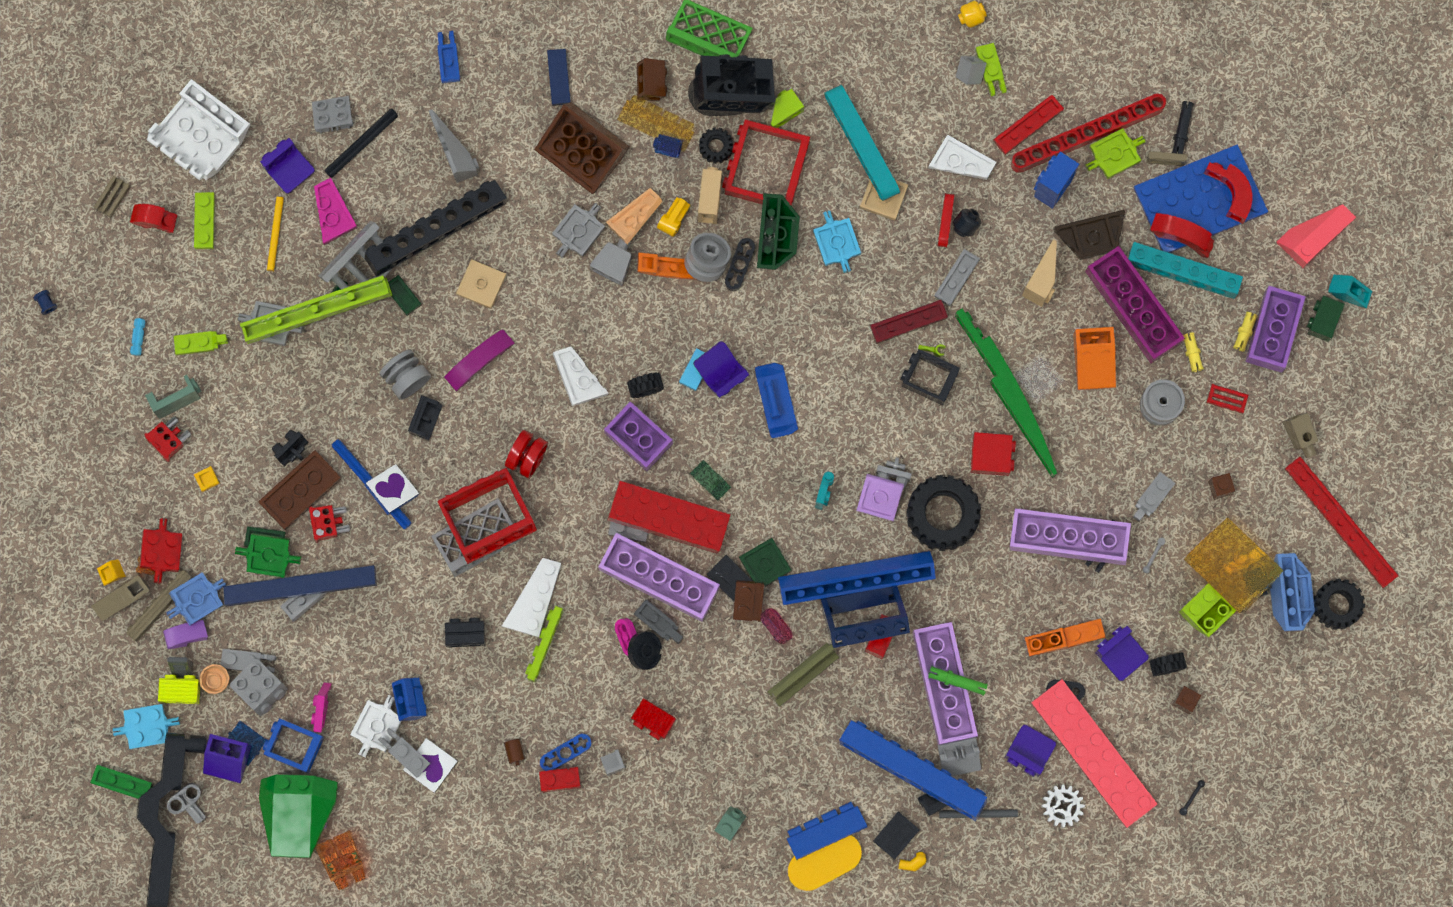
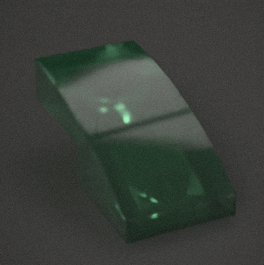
(710, 480)

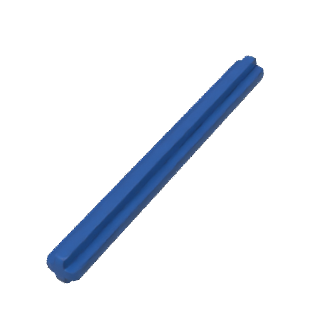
(364, 476)

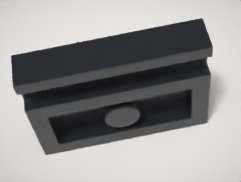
(726, 574)
(896, 835)

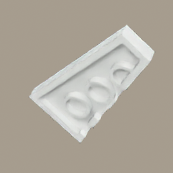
(532, 605)

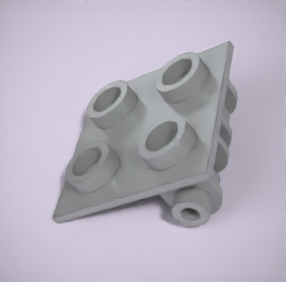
(331, 114)
(960, 756)

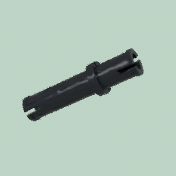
(1182, 129)

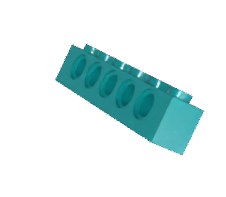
(1185, 270)

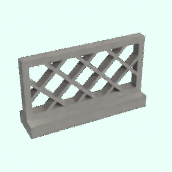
(460, 565)

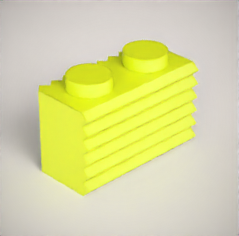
(179, 690)

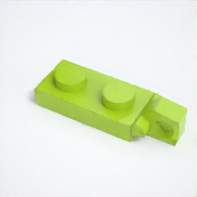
(198, 342)

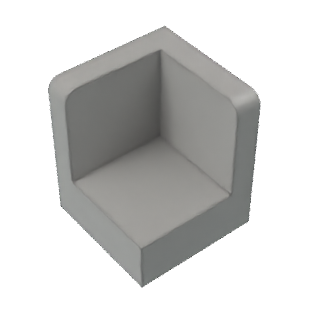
(970, 70)
(612, 763)

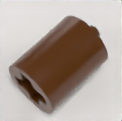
(514, 751)

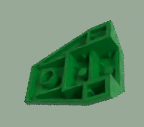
(295, 812)

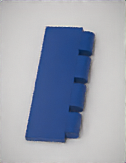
(828, 832)

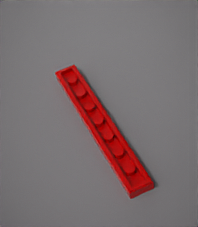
(1341, 522)

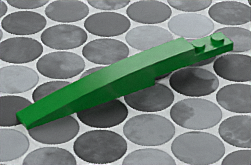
(1008, 390)

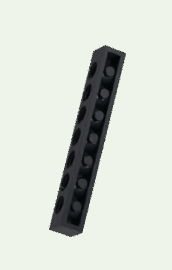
(381, 264)

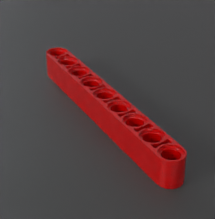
(1094, 126)

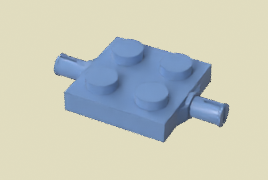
(196, 598)

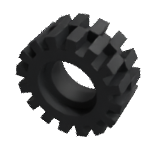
(716, 156)
(645, 385)
(1168, 664)

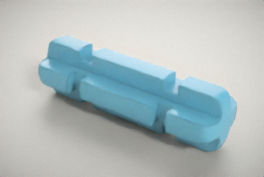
(137, 337)

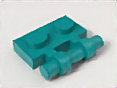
(823, 494)

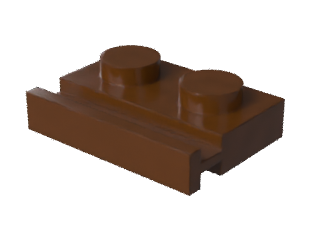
(748, 600)

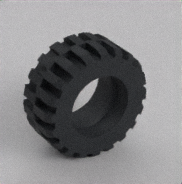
(948, 487)

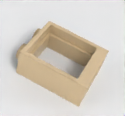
(710, 195)

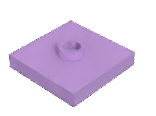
(880, 497)

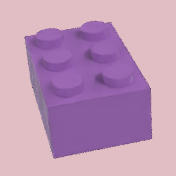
(638, 436)

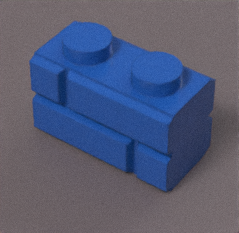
(409, 699)

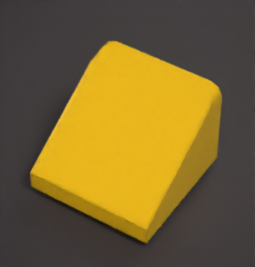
(111, 572)

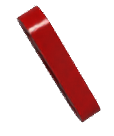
(945, 220)

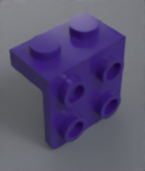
(287, 166)
(720, 369)
(1121, 653)
(1030, 751)

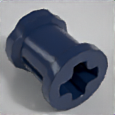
(45, 302)

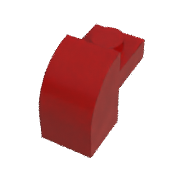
(153, 217)

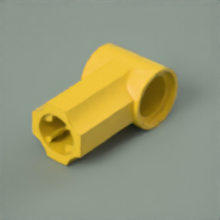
(672, 219)

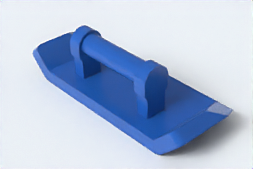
(776, 400)

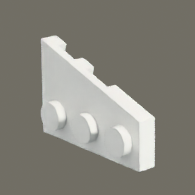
(961, 159)
(576, 377)

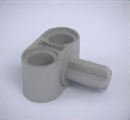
(188, 803)

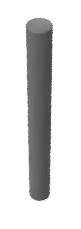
(984, 814)

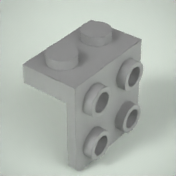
(258, 687)

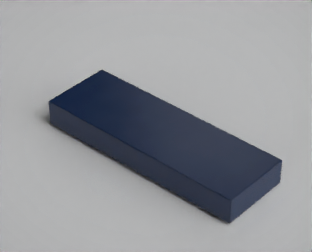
(558, 77)

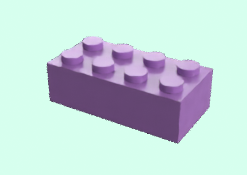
(1275, 329)

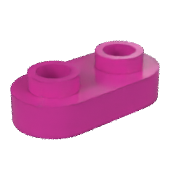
(625, 631)

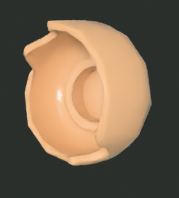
(214, 679)

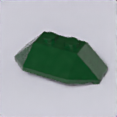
(777, 232)

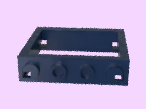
(866, 630)

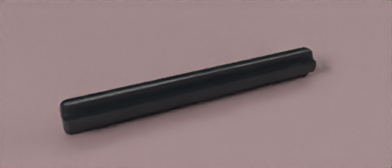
(361, 143)

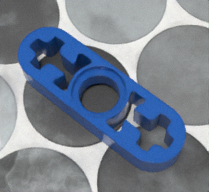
(564, 760)

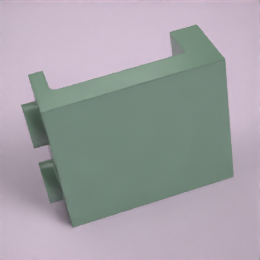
(176, 400)

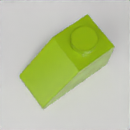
(786, 108)

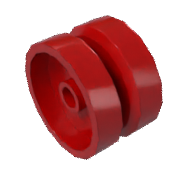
(526, 454)

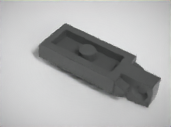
(658, 622)

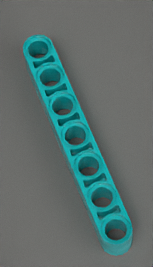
(862, 143)

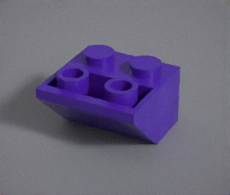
(226, 758)

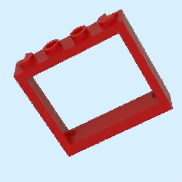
(738, 147)
(499, 539)

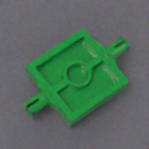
(268, 555)

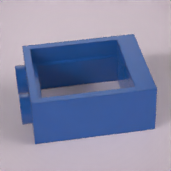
(310, 754)

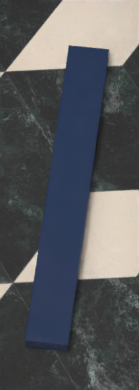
(300, 586)

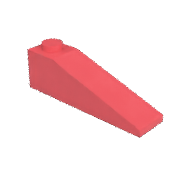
(1312, 236)

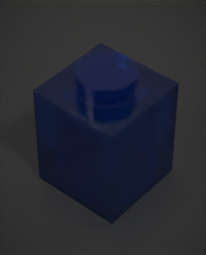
(668, 145)

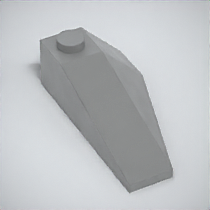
(459, 158)

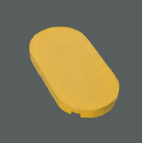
(825, 864)

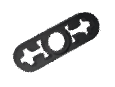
(749, 253)

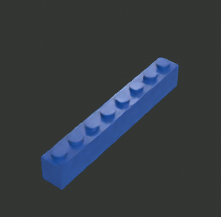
(856, 578)
(913, 770)

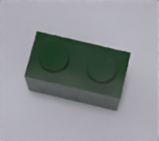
(1325, 318)

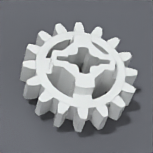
(1060, 797)

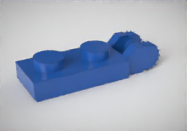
(448, 59)

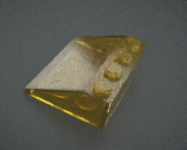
(1234, 565)

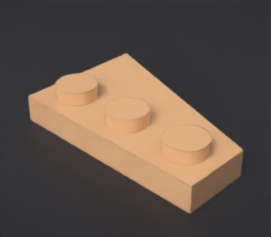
(633, 216)

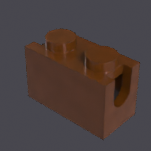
(651, 79)

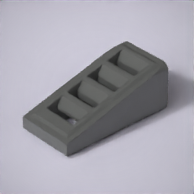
(180, 666)

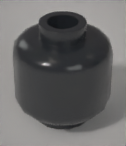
(967, 222)

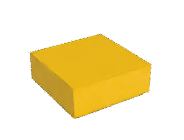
(206, 479)

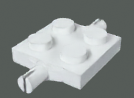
(373, 724)

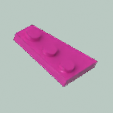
(333, 213)

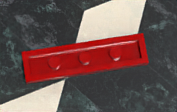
(1028, 124)

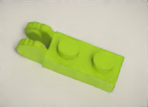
(993, 68)

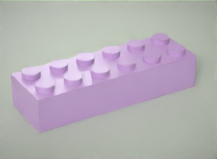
(1070, 536)
(659, 577)
(947, 704)

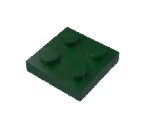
(765, 563)

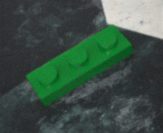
(120, 782)

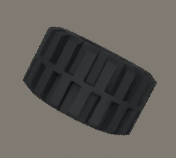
(1353, 597)

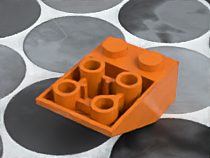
(1095, 358)

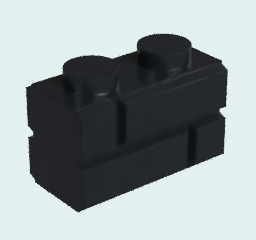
(465, 633)

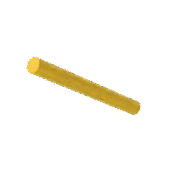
(275, 234)

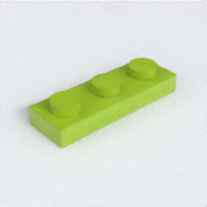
(204, 220)

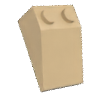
(1042, 281)

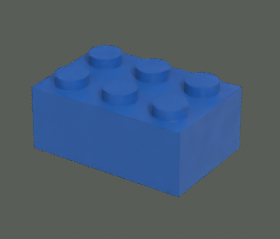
(1056, 179)

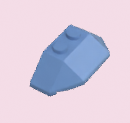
(1292, 593)

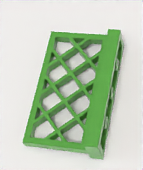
(698, 44)

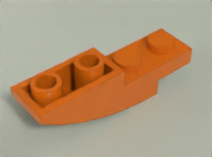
(1065, 637)

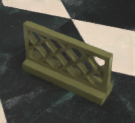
(803, 674)

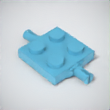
(837, 241)
(145, 726)

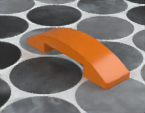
(662, 266)

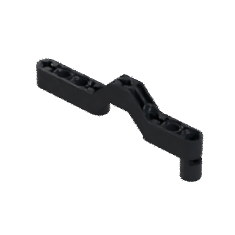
(148, 809)

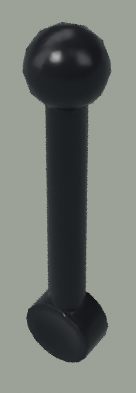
(1183, 811)

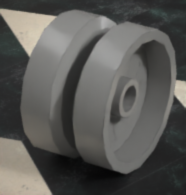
(707, 257)
(1169, 394)

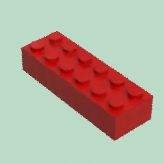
(668, 517)

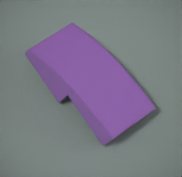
(183, 634)

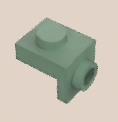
(730, 823)

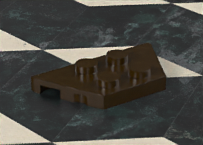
(1092, 235)

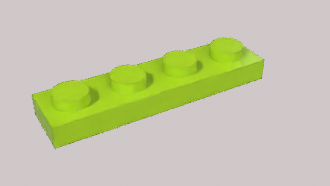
(546, 636)

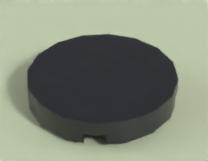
(644, 650)

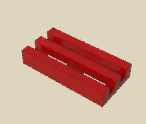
(1224, 405)

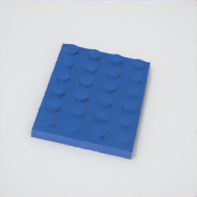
(1196, 196)

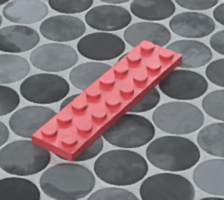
(1094, 753)

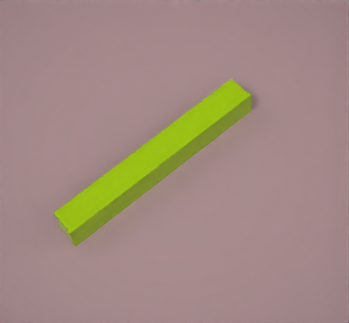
(316, 309)

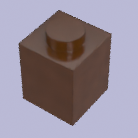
(1221, 486)
(1186, 700)

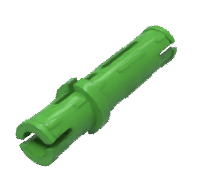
(949, 677)

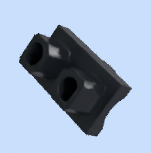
(291, 449)

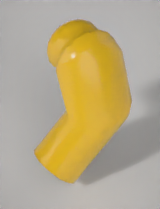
(915, 864)

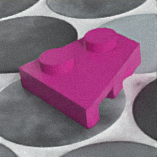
(321, 703)

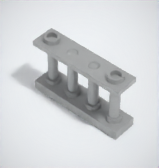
(343, 259)

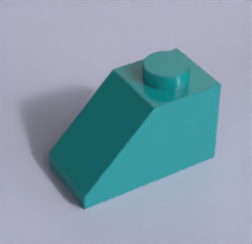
(1350, 290)

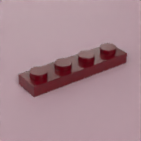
(908, 321)

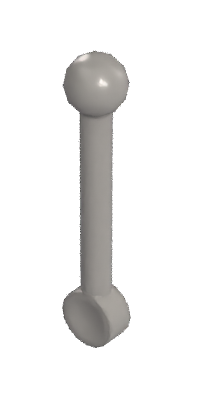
(1161, 541)

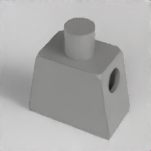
(613, 262)

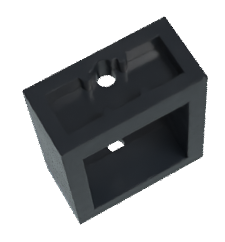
(952, 369)

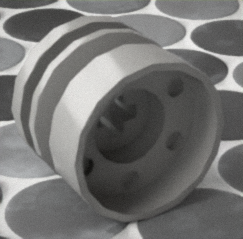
(404, 372)

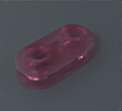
(776, 626)

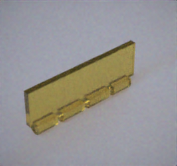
(651, 123)

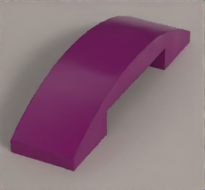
(478, 359)

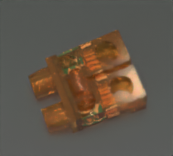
(346, 864)

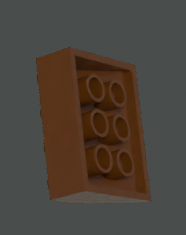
(581, 147)

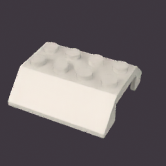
(199, 132)

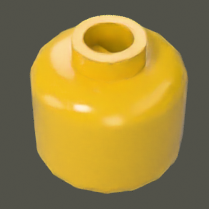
(972, 14)

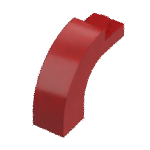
(1239, 188)
(1183, 231)

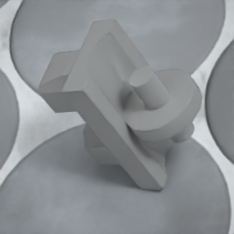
(901, 476)

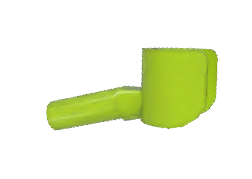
(933, 349)

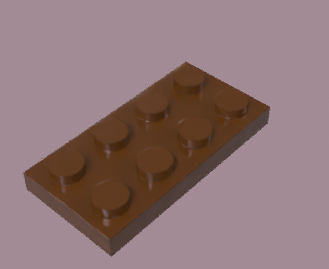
(299, 490)

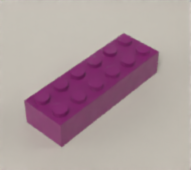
(1134, 304)

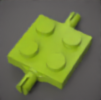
(1115, 153)

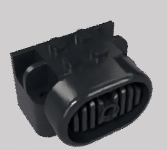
(732, 85)

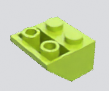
(1207, 611)

